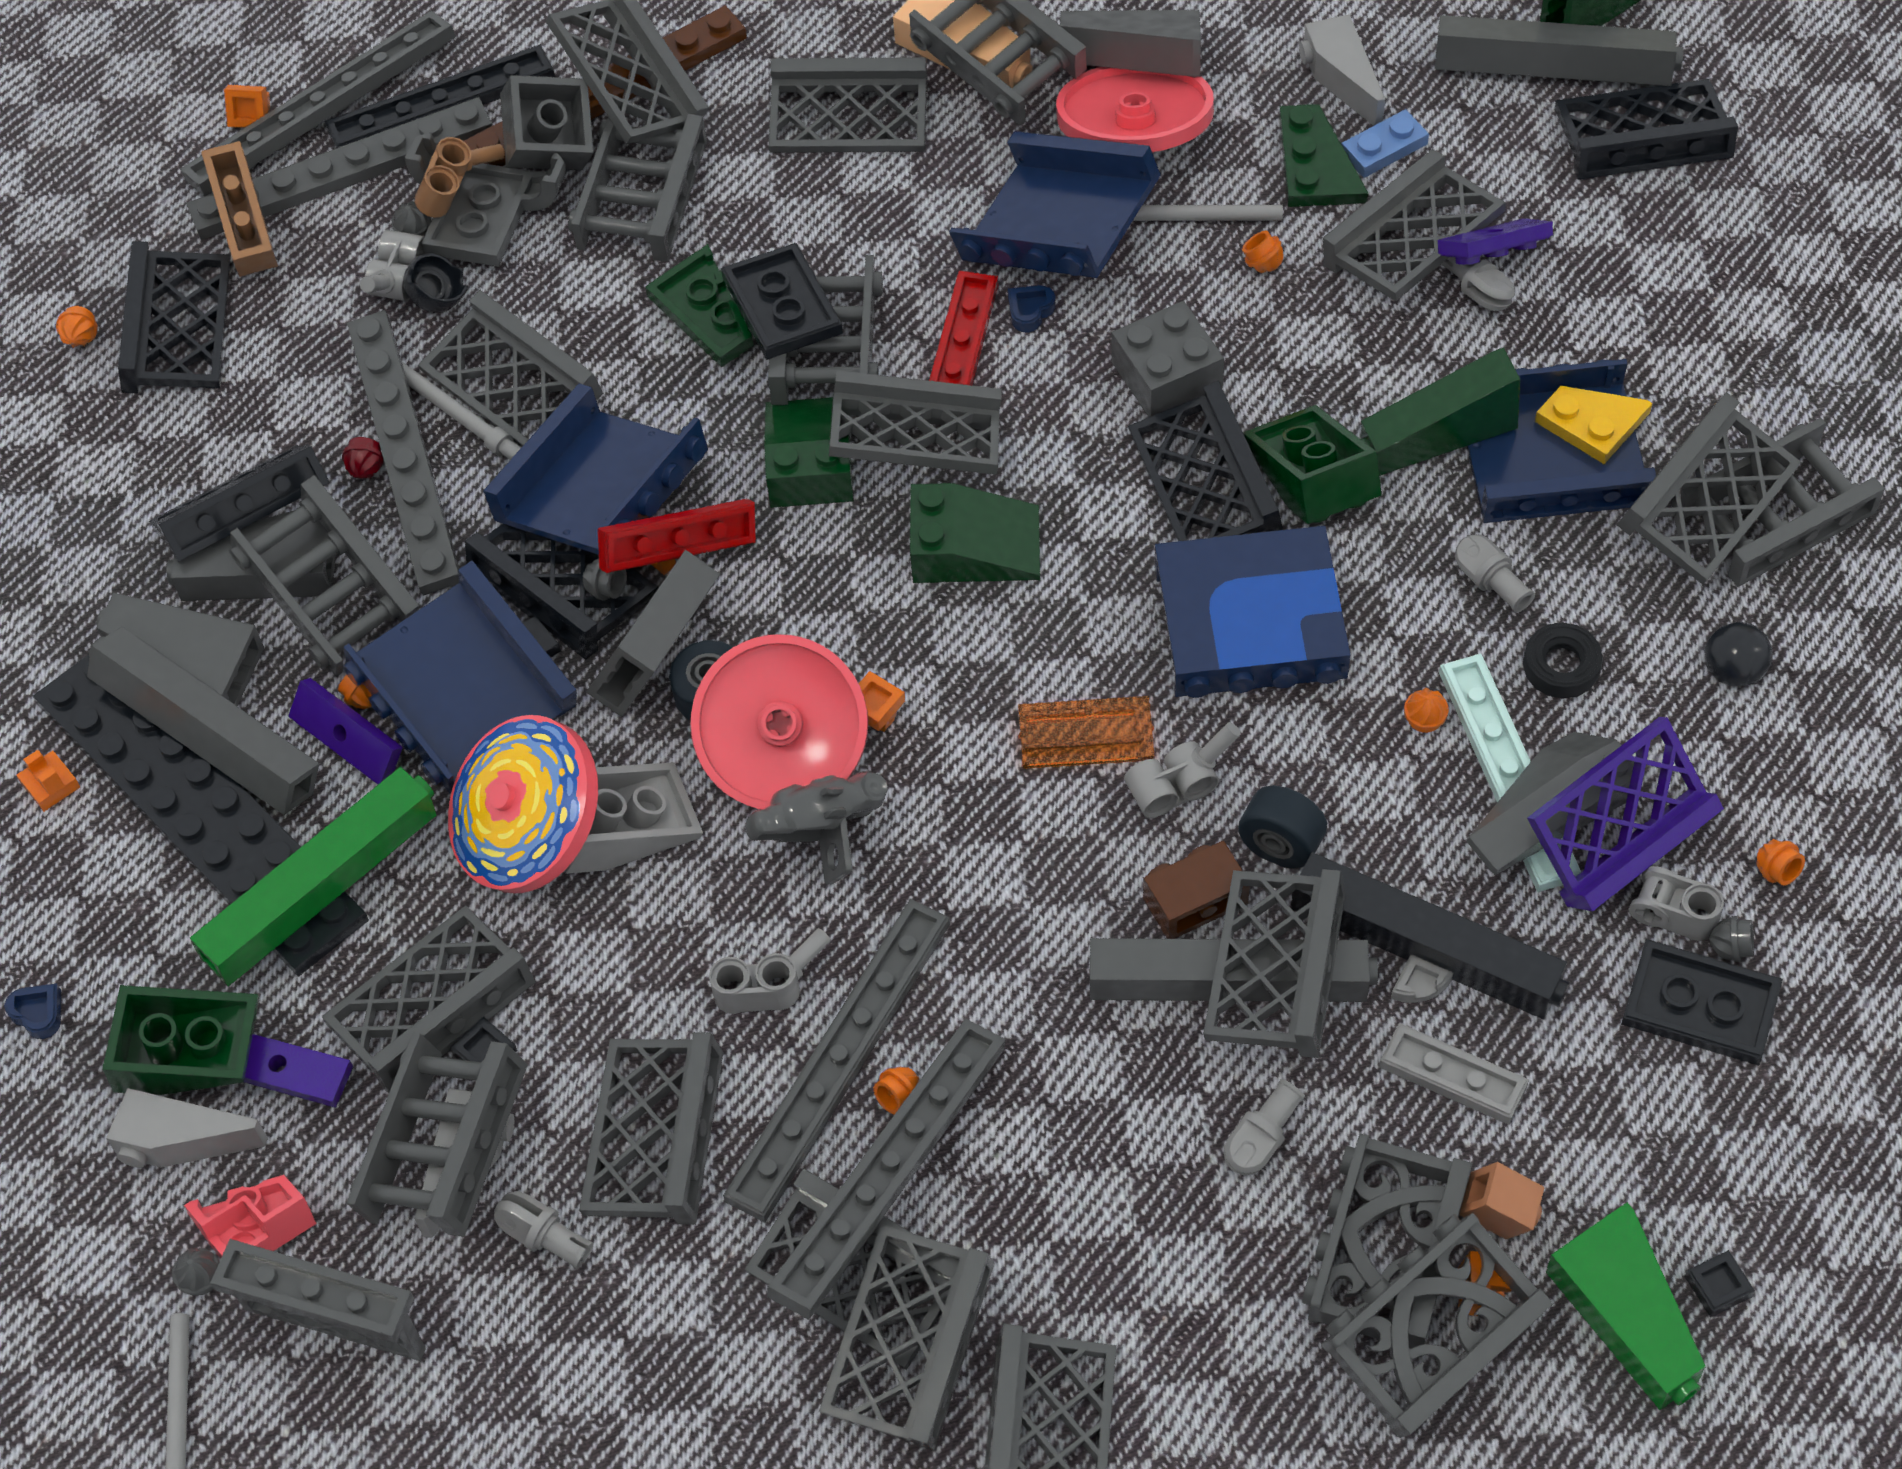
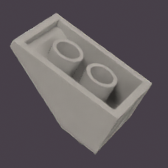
(636, 815)

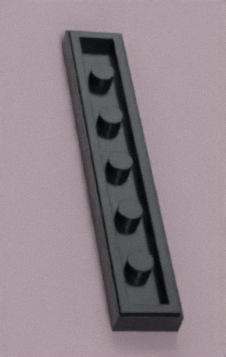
(482, 82)

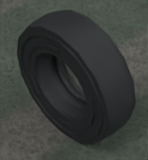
(1558, 683)

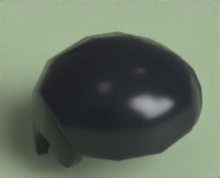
(434, 283)
(1738, 654)

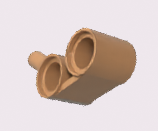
(446, 172)

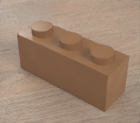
(239, 208)

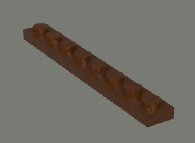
(688, 44)

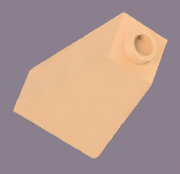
(957, 31)

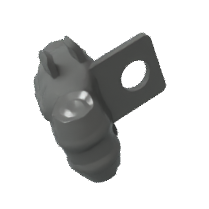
(820, 814)

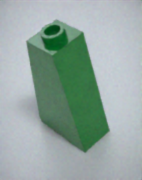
(1629, 1305)

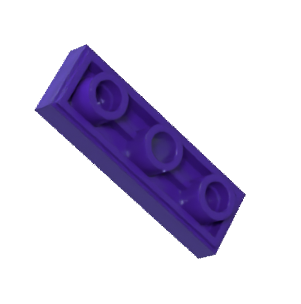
(1495, 240)
(344, 731)
(306, 1074)

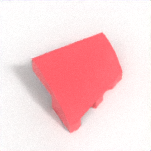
(254, 1215)

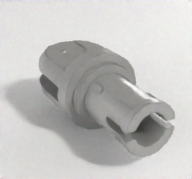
(1483, 283)
(1491, 570)
(1261, 1131)
(539, 1228)

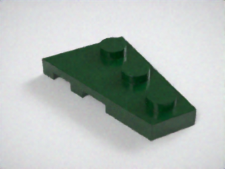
(1315, 160)
(702, 306)

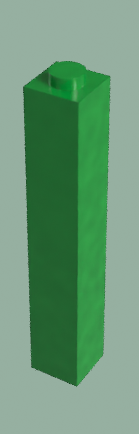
(314, 875)

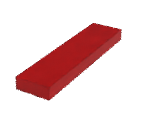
(964, 328)
(671, 534)

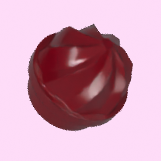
(362, 457)

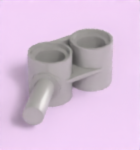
(395, 254)
(1187, 774)
(754, 990)

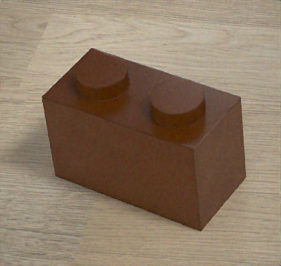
(1192, 889)

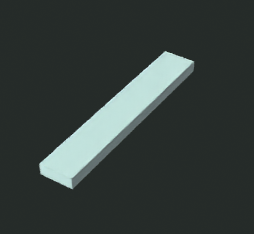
(1494, 744)

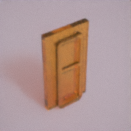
(1086, 732)

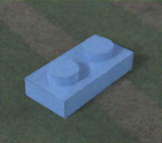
(1385, 143)

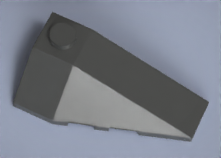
(1505, 832)

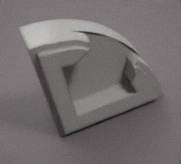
(1420, 981)

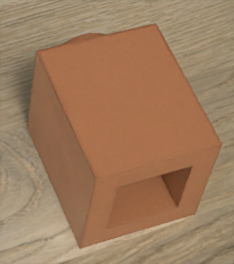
(1503, 1200)

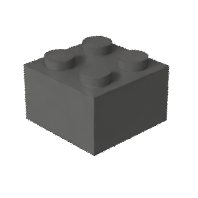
(545, 119)
(1166, 358)

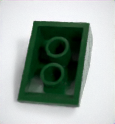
(799, 457)
(1315, 463)
(971, 535)
(178, 1039)

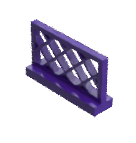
(1634, 850)

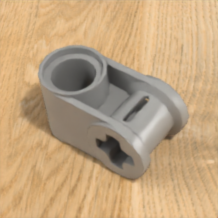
(1675, 904)

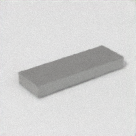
(1454, 1073)

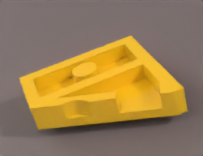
(1592, 419)

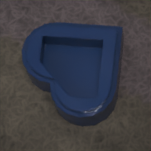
(1029, 306)
(36, 1009)

